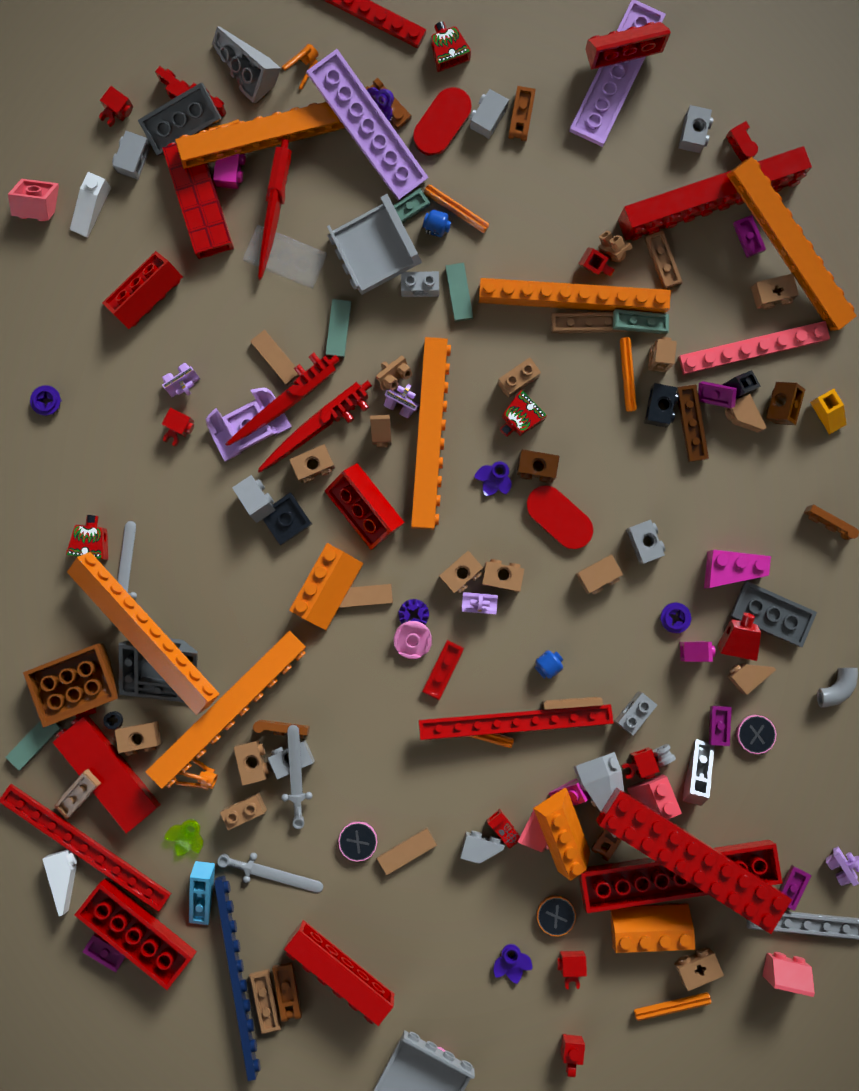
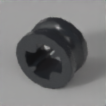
(109, 715)

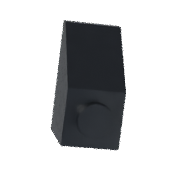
(744, 383)

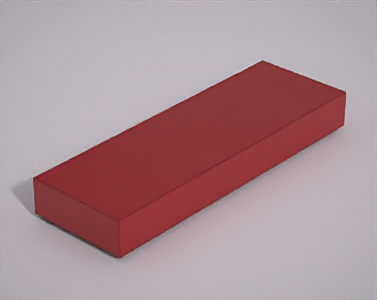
(443, 670)

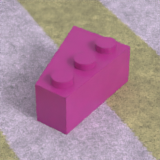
(733, 567)

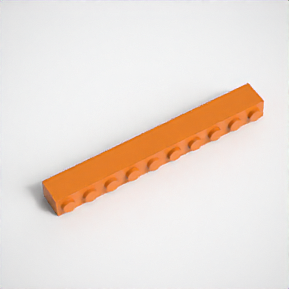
(257, 134)
(791, 244)
(573, 296)
(429, 433)
(143, 633)
(225, 710)

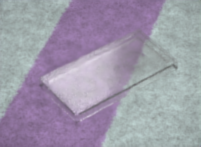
(288, 258)

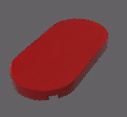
(442, 121)
(559, 517)

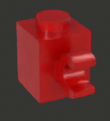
(115, 105)
(595, 262)
(177, 424)
(643, 763)
(572, 966)
(572, 1052)

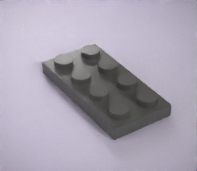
(180, 116)
(774, 613)

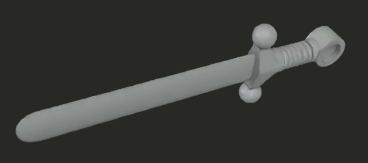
(126, 557)
(295, 777)
(270, 873)

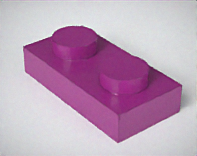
(749, 236)
(717, 394)
(720, 725)
(794, 885)
(104, 953)

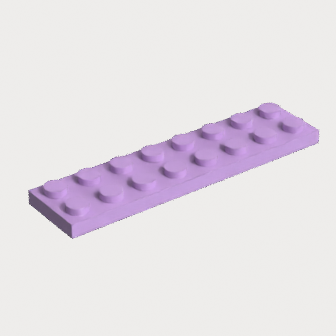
(612, 83)
(367, 124)

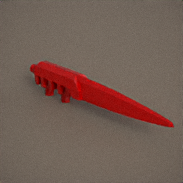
(275, 198)
(304, 384)
(322, 419)

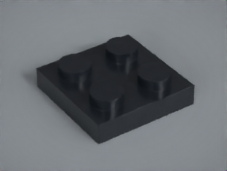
(287, 519)

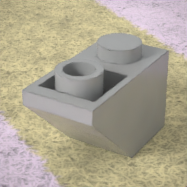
(480, 848)

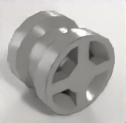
(663, 755)

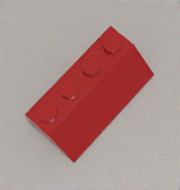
(627, 44)
(143, 290)
(364, 506)

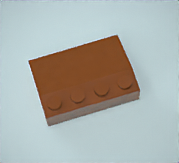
(71, 684)

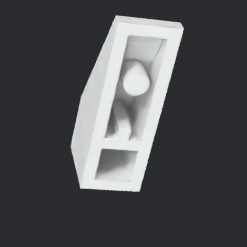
(89, 203)
(61, 874)

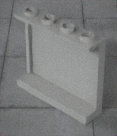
(374, 247)
(423, 1067)

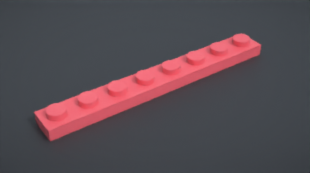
(754, 347)

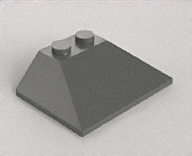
(140, 679)

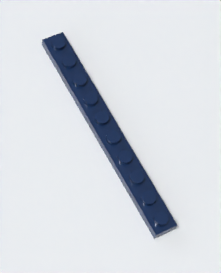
(239, 985)

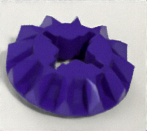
(40, 394)
(413, 604)
(684, 615)

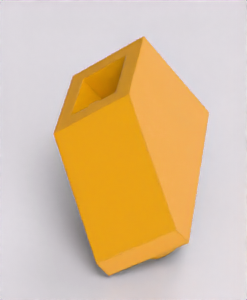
(830, 411)

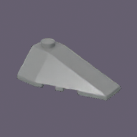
(250, 67)
(600, 778)

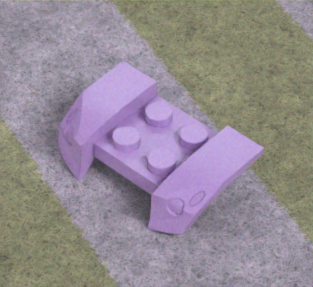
(225, 427)

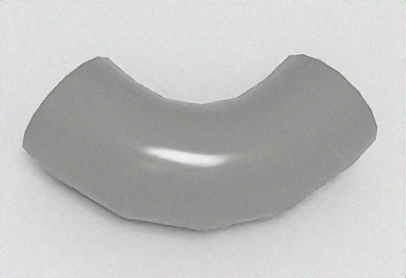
(841, 690)

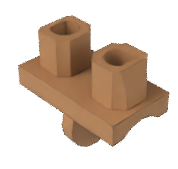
(614, 246)
(392, 373)

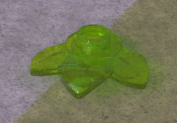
(184, 839)

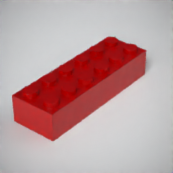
(135, 933)
(340, 973)

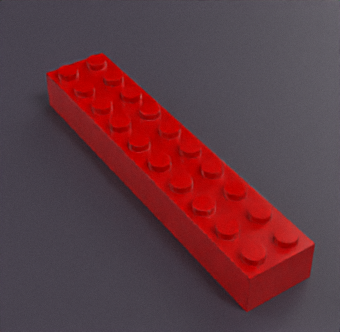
(707, 196)
(693, 860)
(649, 882)

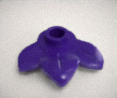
(385, 106)
(492, 480)
(512, 966)

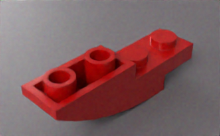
(176, 87)

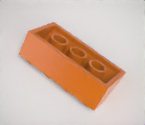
(326, 586)
(563, 834)
(652, 928)

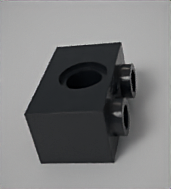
(654, 414)

